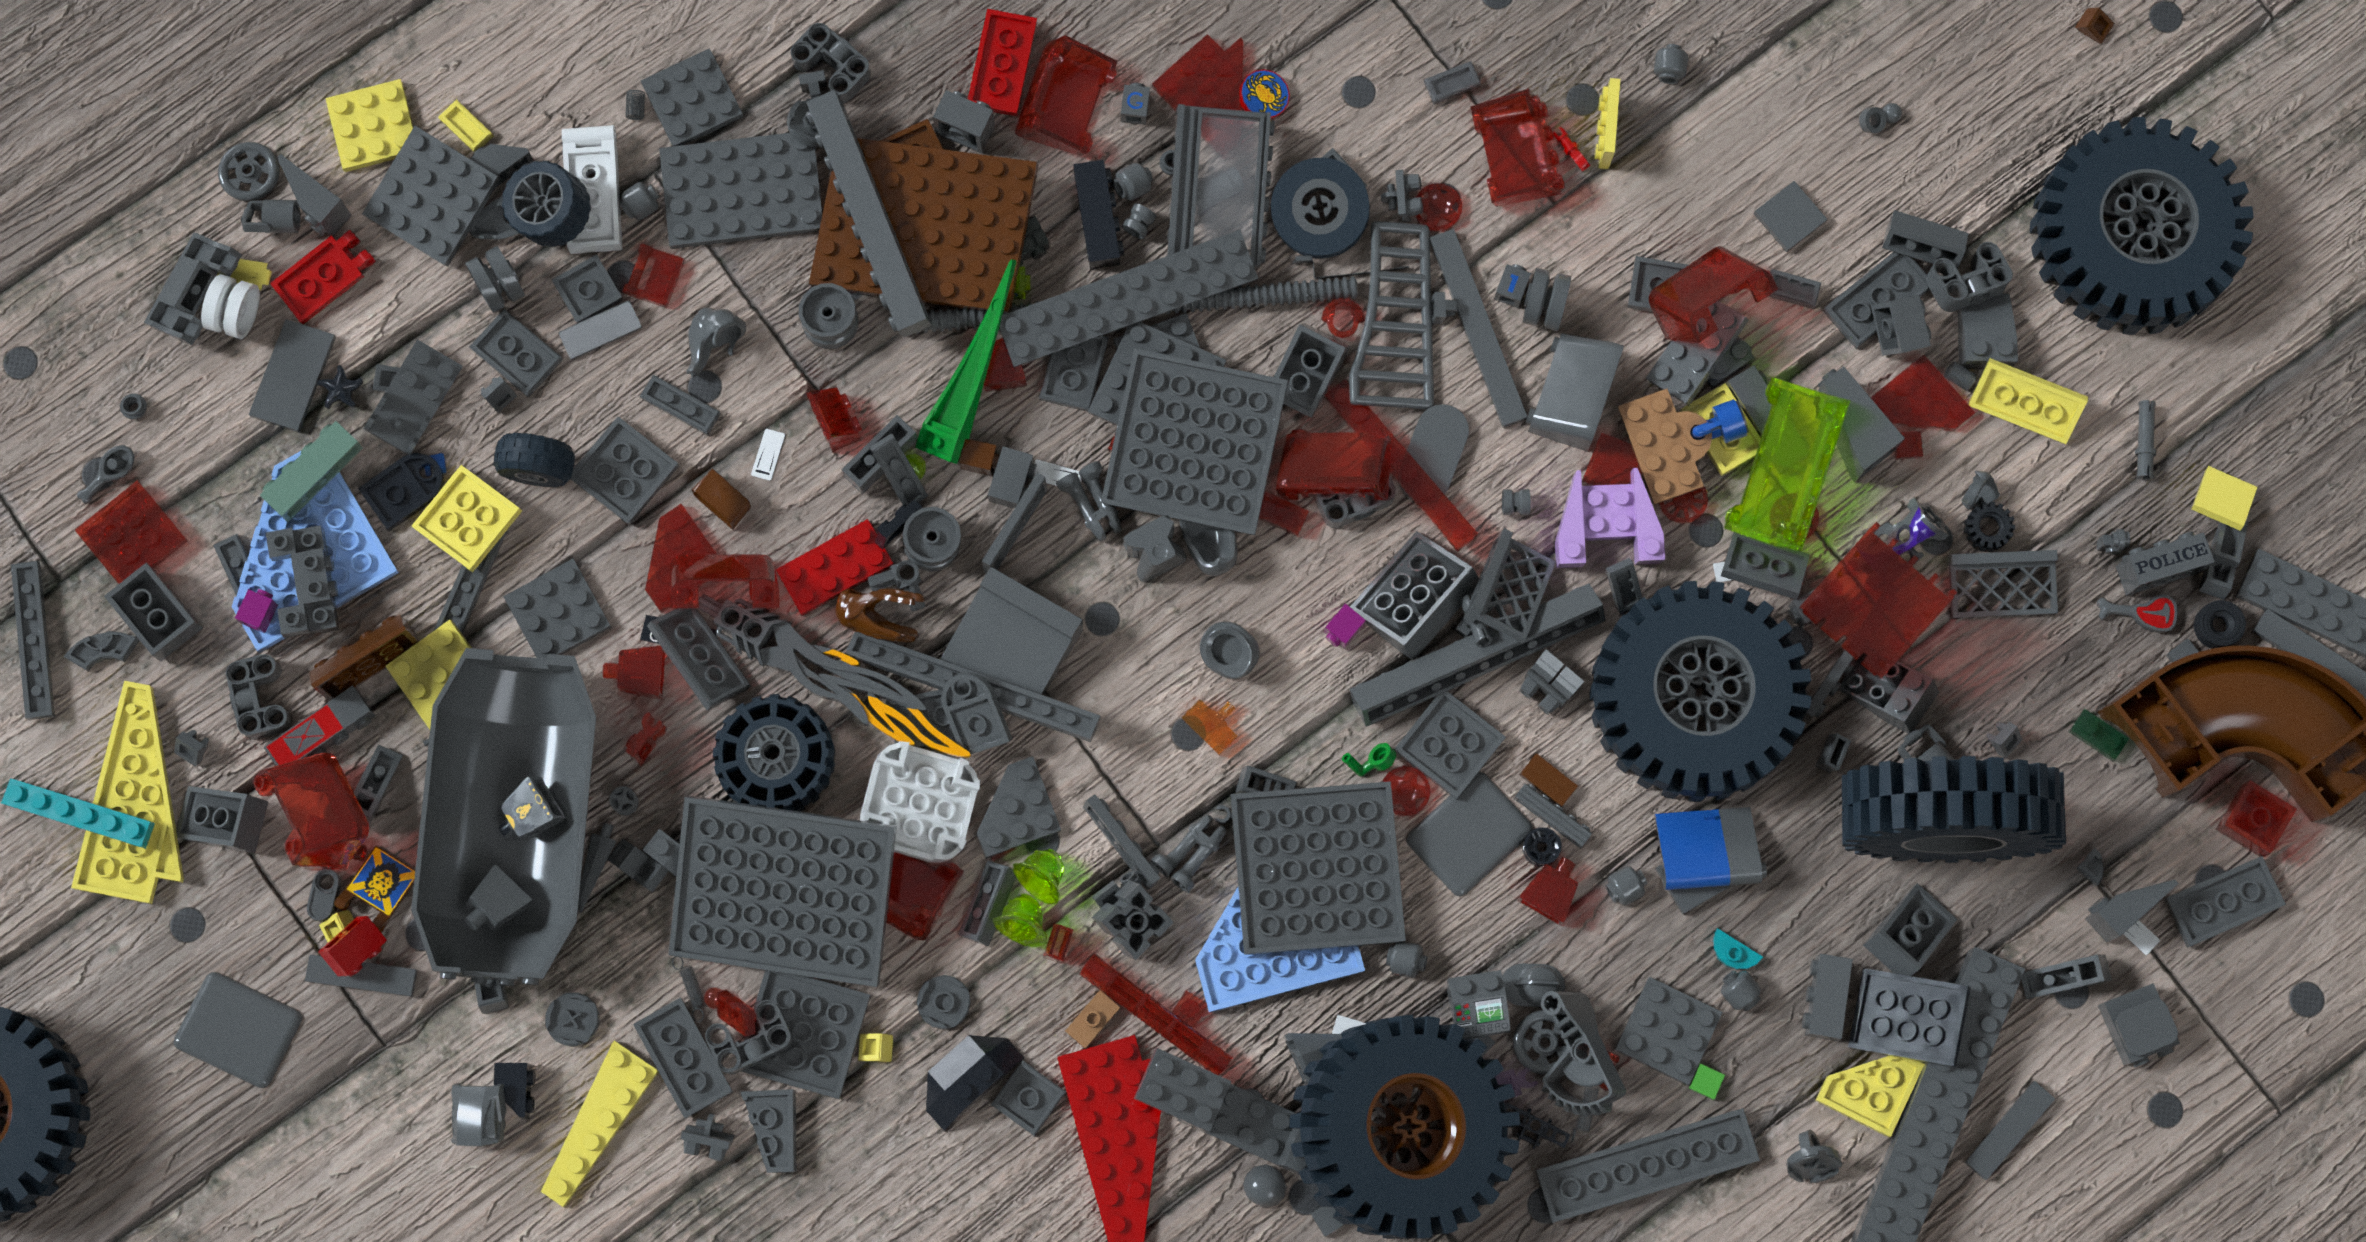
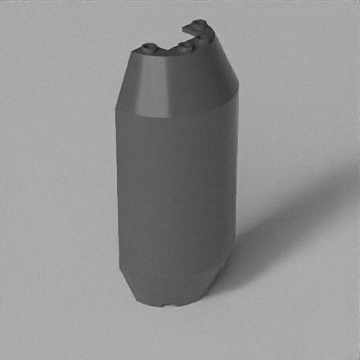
(487, 735)

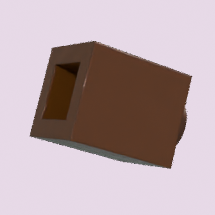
(979, 457)

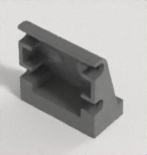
(1013, 634)

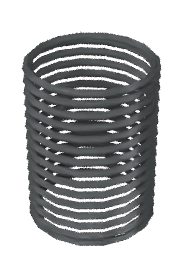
(631, 105)
(1956, 375)

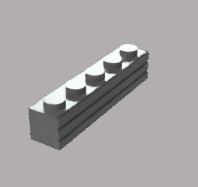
(1553, 815)

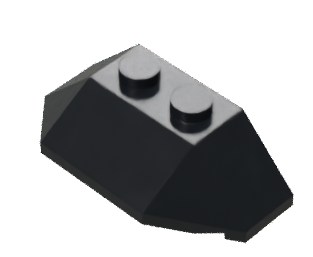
(967, 1076)

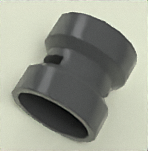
(1139, 221)
(1516, 502)

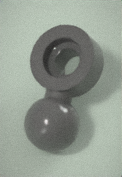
(1890, 113)

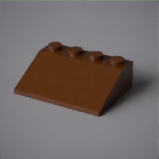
(364, 658)

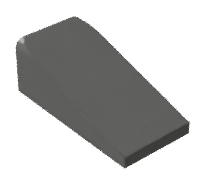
(491, 997)

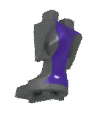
(1922, 525)

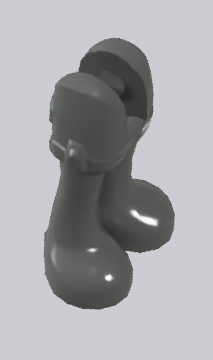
(1090, 476)
(1184, 876)

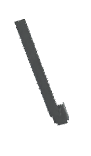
(1308, 259)

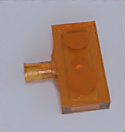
(1211, 725)

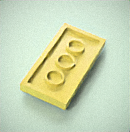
(2028, 401)

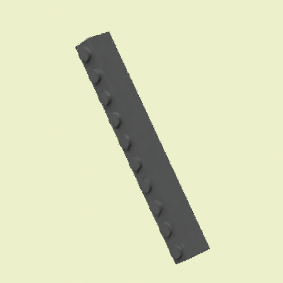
(868, 213)
(1466, 661)

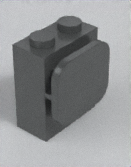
(2140, 1025)

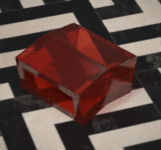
(1052, 940)

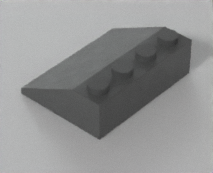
(1415, 594)

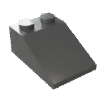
(322, 208)
(1987, 332)
(1310, 367)
(222, 819)
(2117, 914)
(1910, 932)

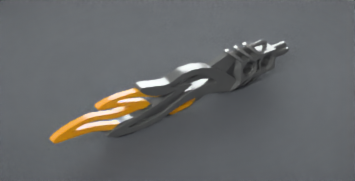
(851, 676)

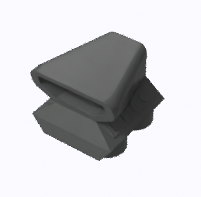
(1154, 548)

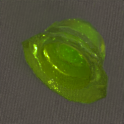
(1041, 875)
(1022, 921)

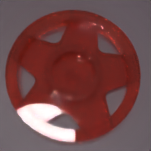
(1439, 206)
(1407, 790)

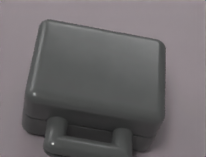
(1469, 835)
(237, 1029)

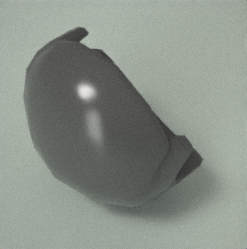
(1265, 1186)

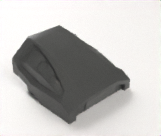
(478, 1114)

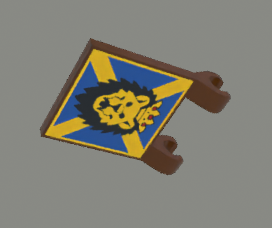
(380, 884)

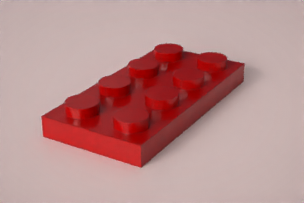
(1002, 61)
(834, 567)

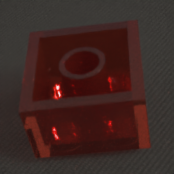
(2256, 819)

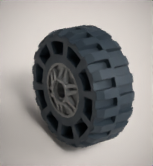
(767, 728)

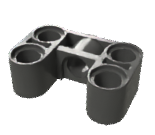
(837, 54)
(1973, 286)
(1351, 506)
(246, 700)
(753, 1050)

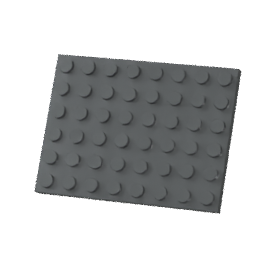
(782, 890)

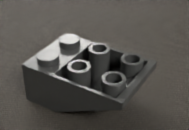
(1896, 698)

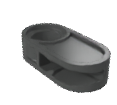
(321, 901)

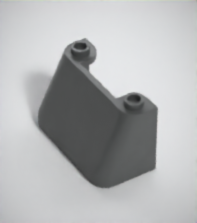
(1575, 390)

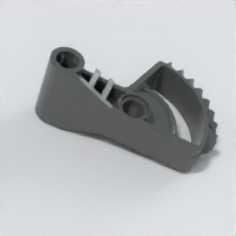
(1579, 1030)

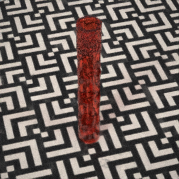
(1155, 1015)

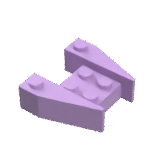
(1608, 514)

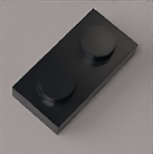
(890, 530)

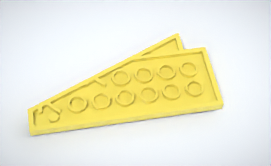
(135, 784)

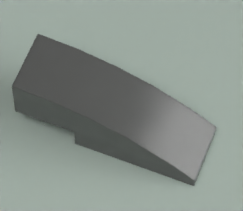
(2227, 553)

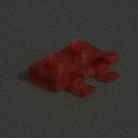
(643, 743)

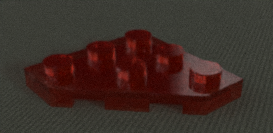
(1922, 399)
(674, 536)

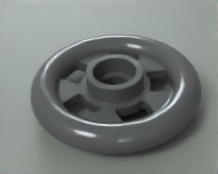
(257, 190)
(1522, 1045)

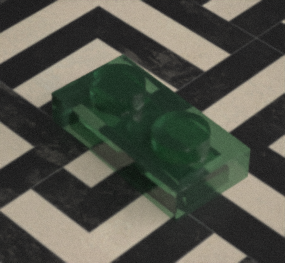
(2098, 735)

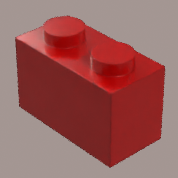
(353, 946)

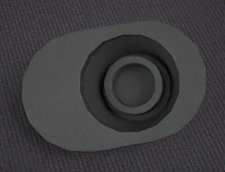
(1529, 982)

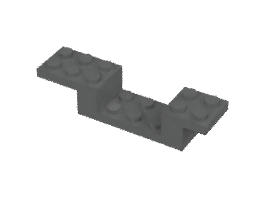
(1220, 1109)

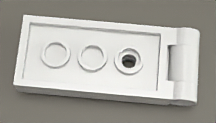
(589, 152)

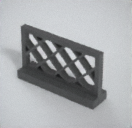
(1997, 561)
(1489, 582)

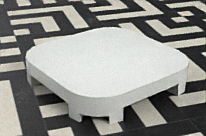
(924, 797)

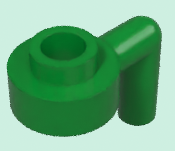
(1379, 758)

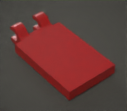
(322, 276)

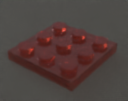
(131, 533)

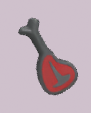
(2156, 615)

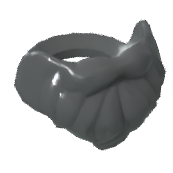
(1981, 490)

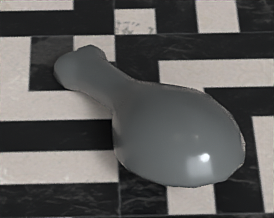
(112, 466)

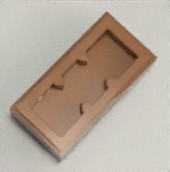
(1092, 1019)

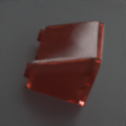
(1065, 95)
(1335, 464)
(319, 808)
(919, 894)

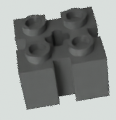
(1148, 920)

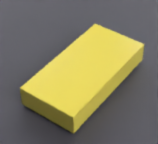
(465, 126)

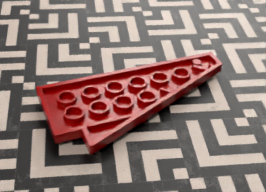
(1114, 1132)

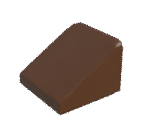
(2095, 24)

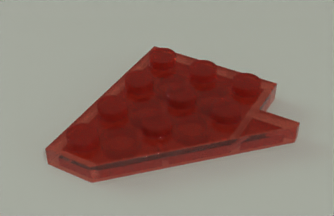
(1204, 77)

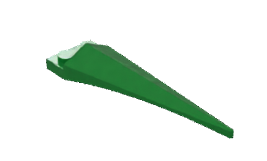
(956, 408)

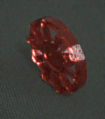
(1685, 502)

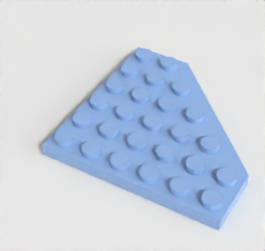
(350, 540)
(1237, 978)

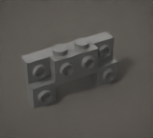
(188, 285)
(313, 580)

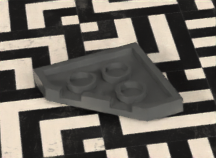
(1017, 811)

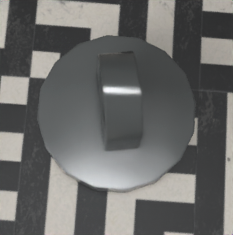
(1813, 1160)

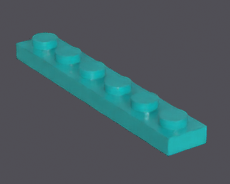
(78, 813)

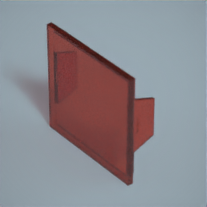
(1611, 462)

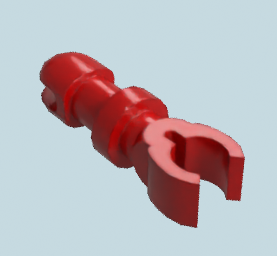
(1571, 149)

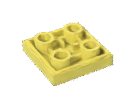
(2224, 498)

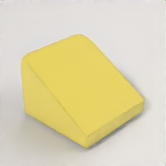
(336, 924)
(875, 1047)

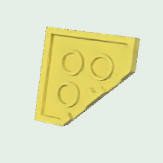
(1872, 1092)

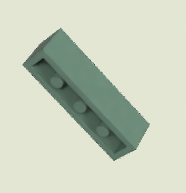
(311, 471)

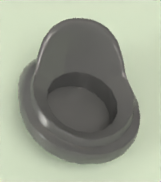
(1229, 650)

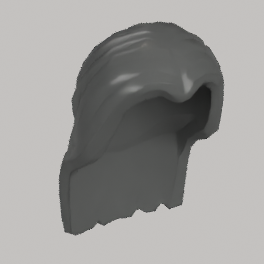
(1210, 547)

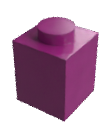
(257, 610)
(1344, 627)

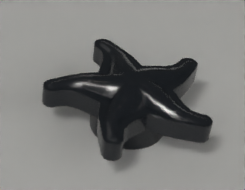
(340, 388)

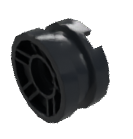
(1541, 836)

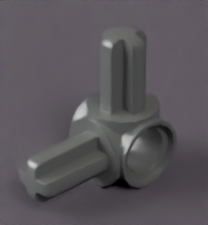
(893, 577)

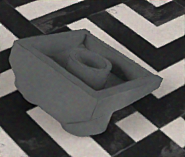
(1734, 360)

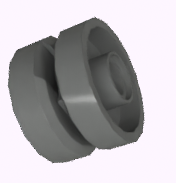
(497, 278)
(1546, 299)
(833, 330)
(931, 554)

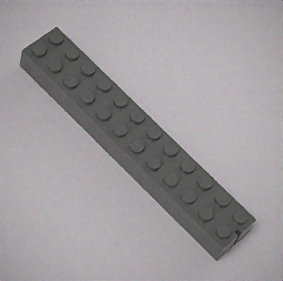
(1938, 1108)

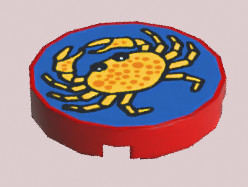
(1264, 93)

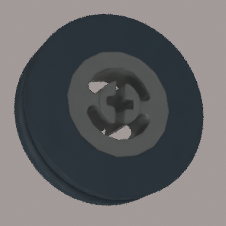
(1350, 202)

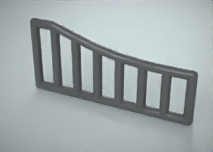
(1371, 324)

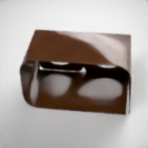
(721, 498)

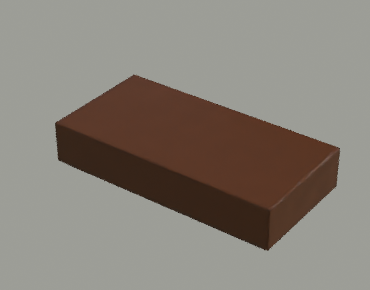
(1548, 780)

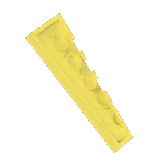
(608, 1104)

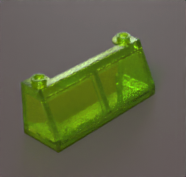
(1789, 465)

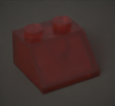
(833, 417)

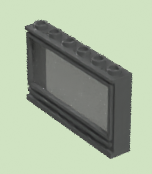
(1220, 178)

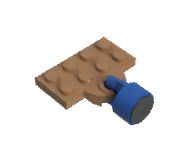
(1672, 441)

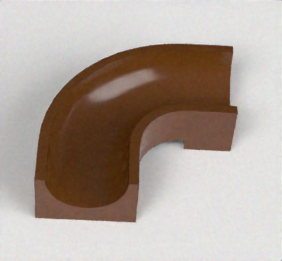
(2253, 707)

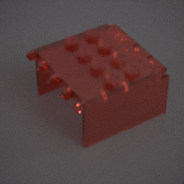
(1876, 603)

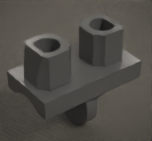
(1406, 206)
(707, 1133)

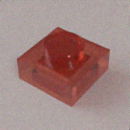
(1190, 1008)

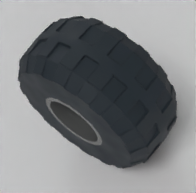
(534, 459)

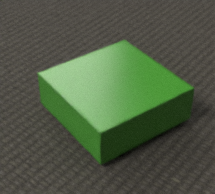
(1706, 1081)

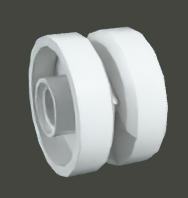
(230, 306)

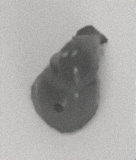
(712, 330)

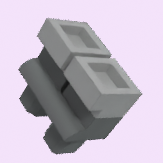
(1542, 674)

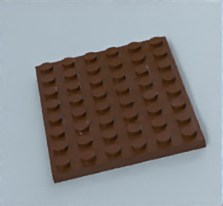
(953, 218)

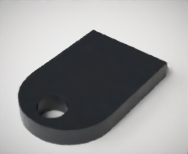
(401, 490)

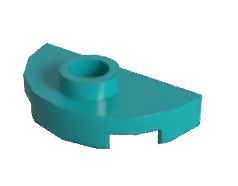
(1733, 953)

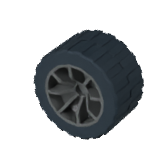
(546, 203)

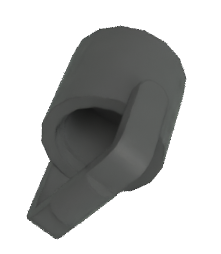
(276, 215)
(1936, 750)

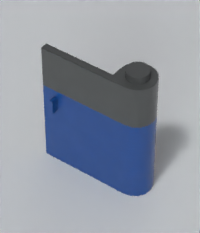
(1709, 849)

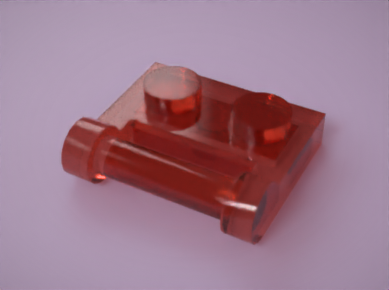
(661, 279)

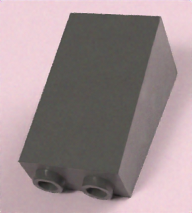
(1866, 432)

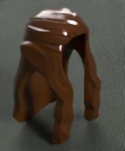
(857, 613)

